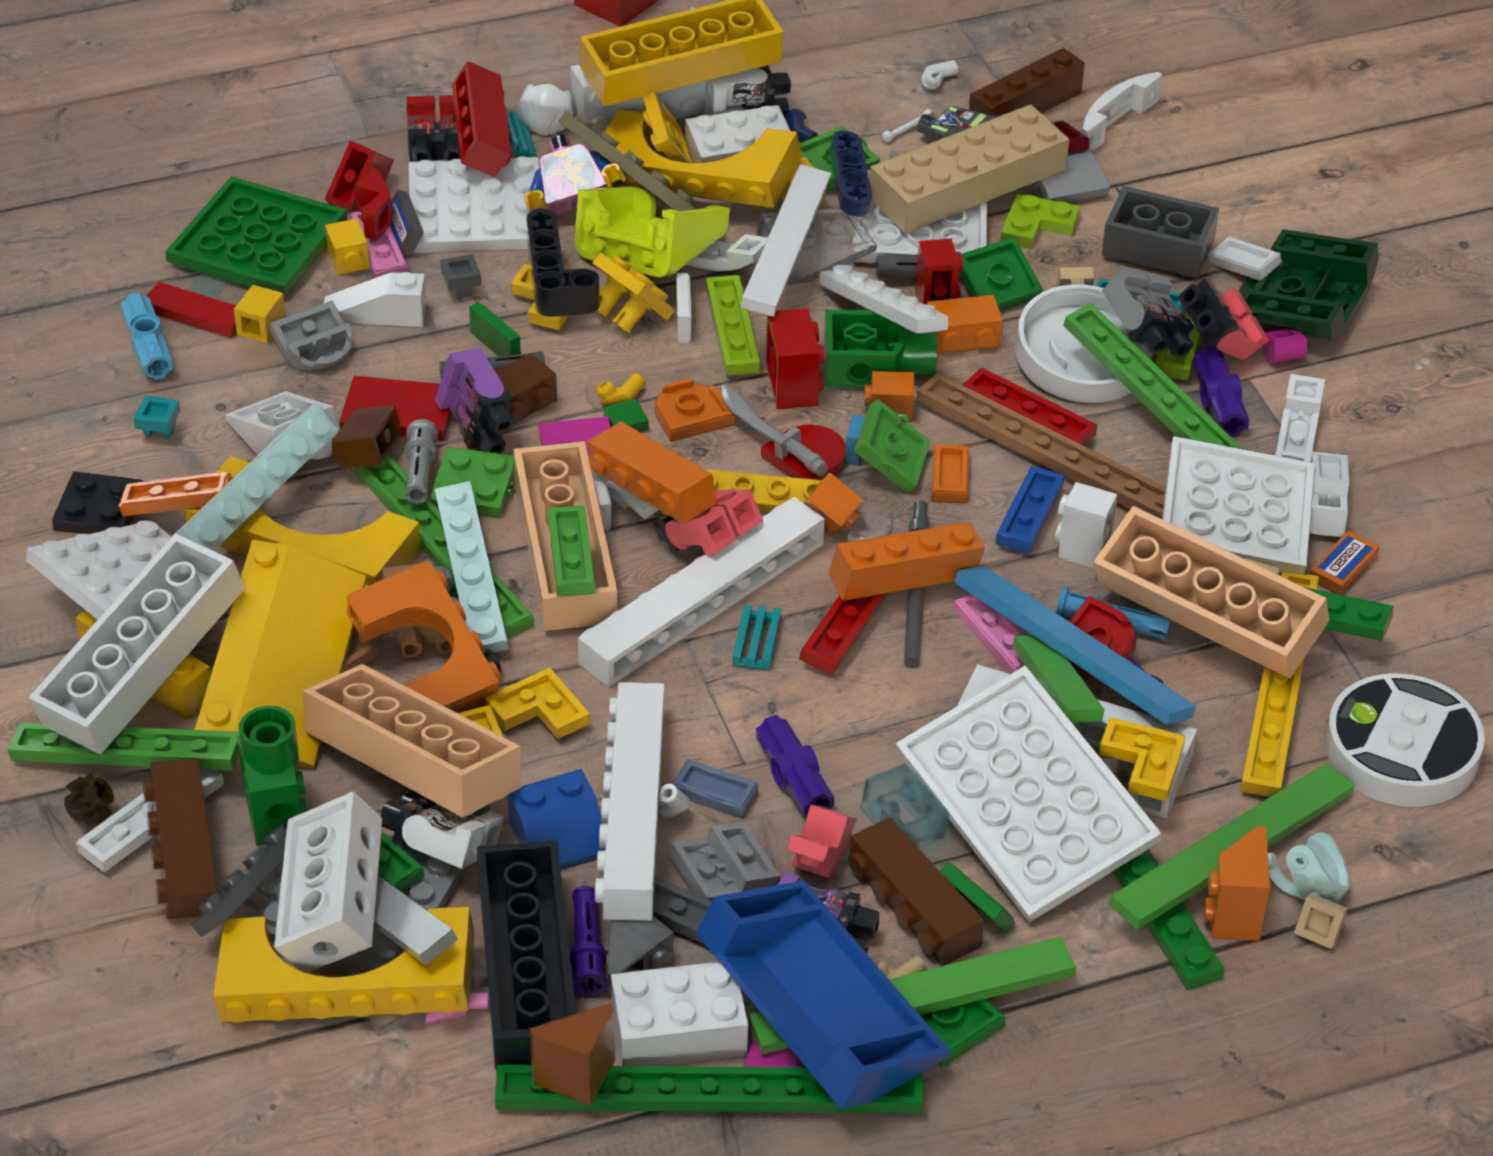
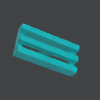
(519, 136)
(760, 617)

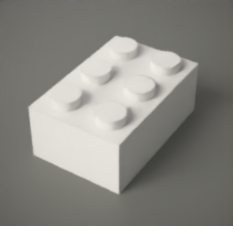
(729, 133)
(678, 1015)

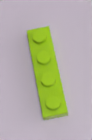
(732, 325)

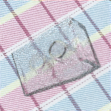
(831, 241)

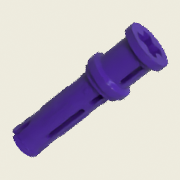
(587, 954)

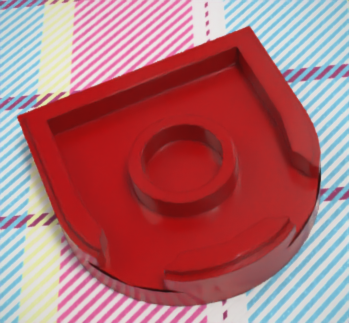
(817, 439)
(1107, 626)

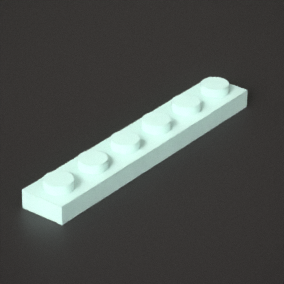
(259, 479)
(471, 564)

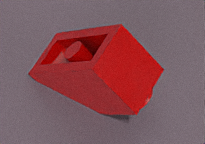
(353, 166)

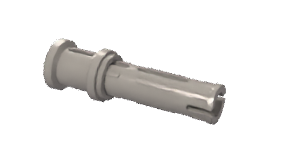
(419, 453)

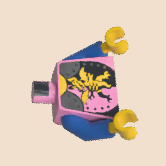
(567, 172)

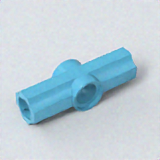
(146, 336)

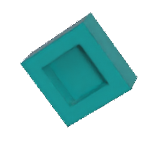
(157, 415)

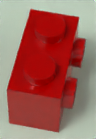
(938, 271)

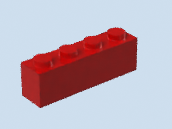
(481, 119)

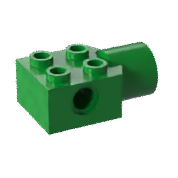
(868, 342)
(268, 769)

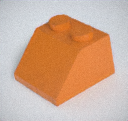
(1239, 889)

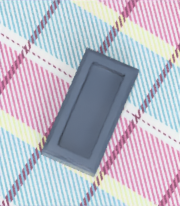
(716, 788)

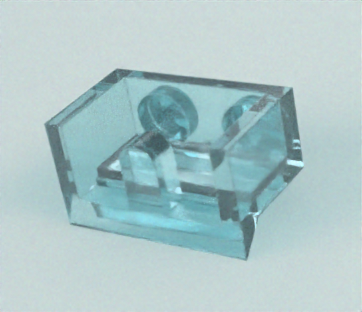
(907, 801)

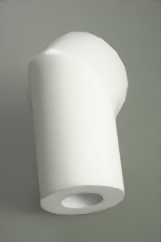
(935, 73)
(672, 801)

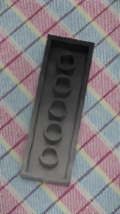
(523, 944)

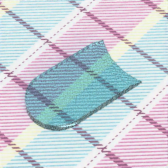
(208, 285)

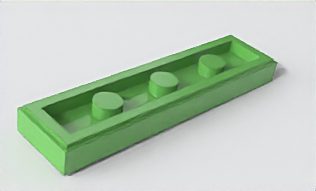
(1059, 680)

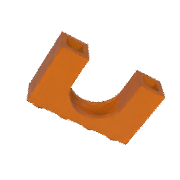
(422, 598)

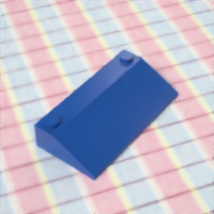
(820, 991)

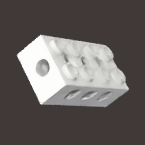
(328, 883)

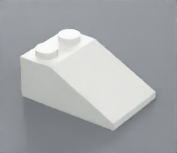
(266, 419)

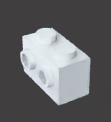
(1085, 523)

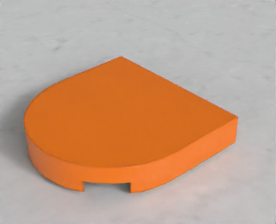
(691, 409)

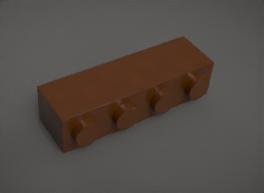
(1039, 84)
(181, 837)
(915, 891)

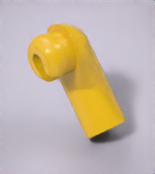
(610, 395)

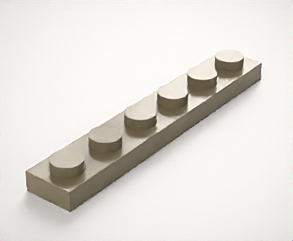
(628, 163)

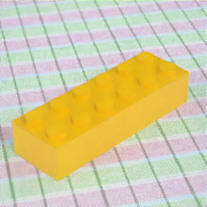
(680, 49)

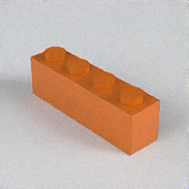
(652, 472)
(904, 560)

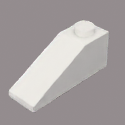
(384, 301)

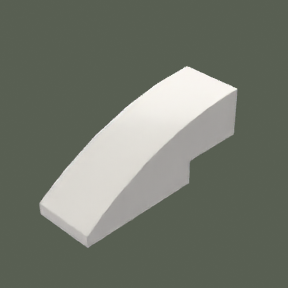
(1329, 494)

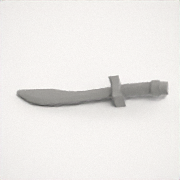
(784, 443)

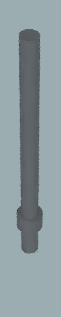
(915, 596)

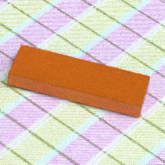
(171, 493)

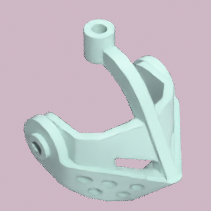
(1314, 869)

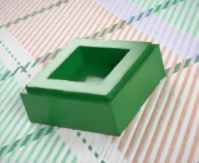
(628, 413)

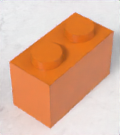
(971, 324)

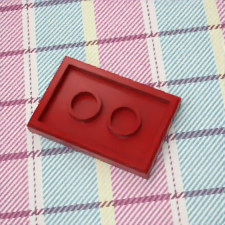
(411, 398)

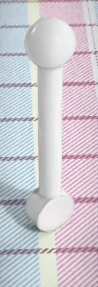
(887, 136)

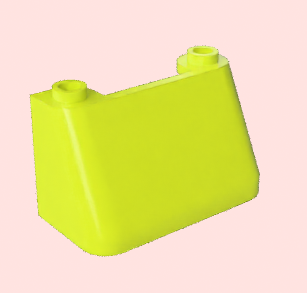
(625, 225)

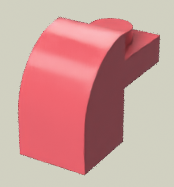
(822, 841)

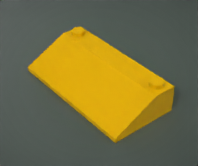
(281, 639)

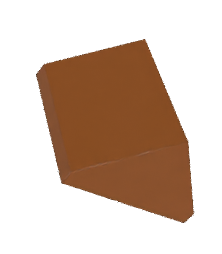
(574, 1053)

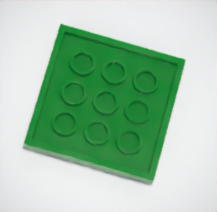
(255, 236)

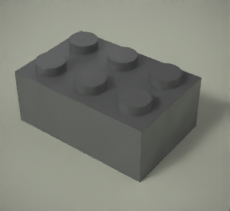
(1160, 231)

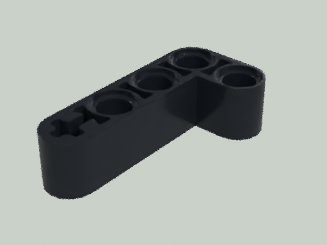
(555, 289)

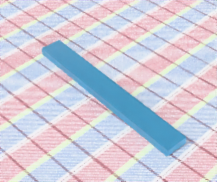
(1075, 645)

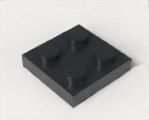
(91, 504)

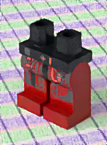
(426, 136)

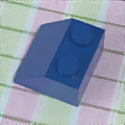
(558, 810)

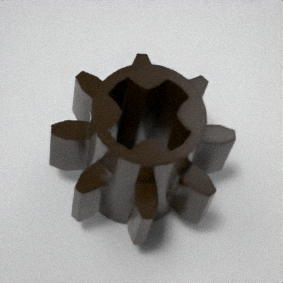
(88, 799)

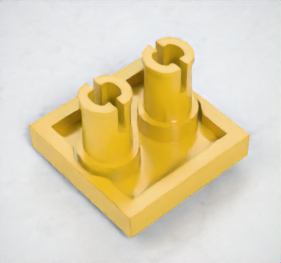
(642, 293)

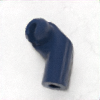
(795, 122)

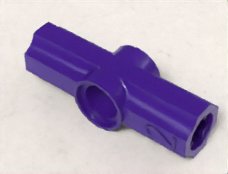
(1220, 391)
(793, 765)

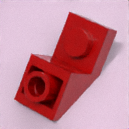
(374, 204)

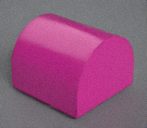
(1285, 346)

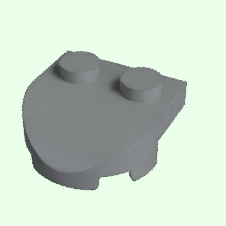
(313, 337)

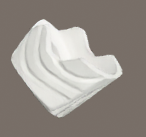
(543, 107)

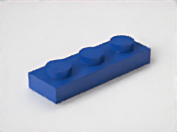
(1030, 509)

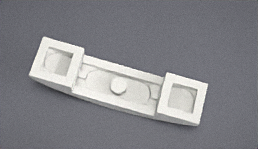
(1132, 94)
(730, 256)
(1300, 417)

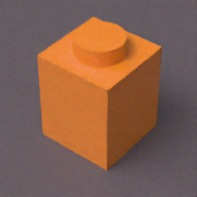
(892, 389)
(834, 503)

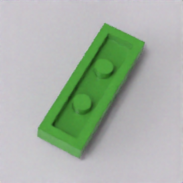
(571, 551)

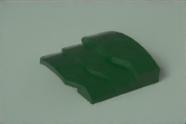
(1315, 285)

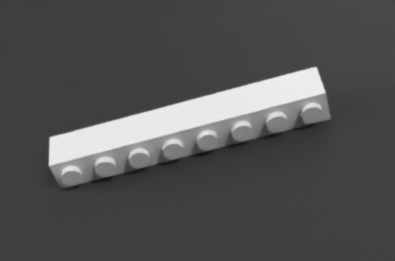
(699, 593)
(632, 804)

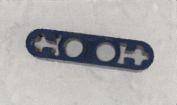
(850, 173)

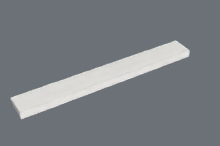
(785, 241)

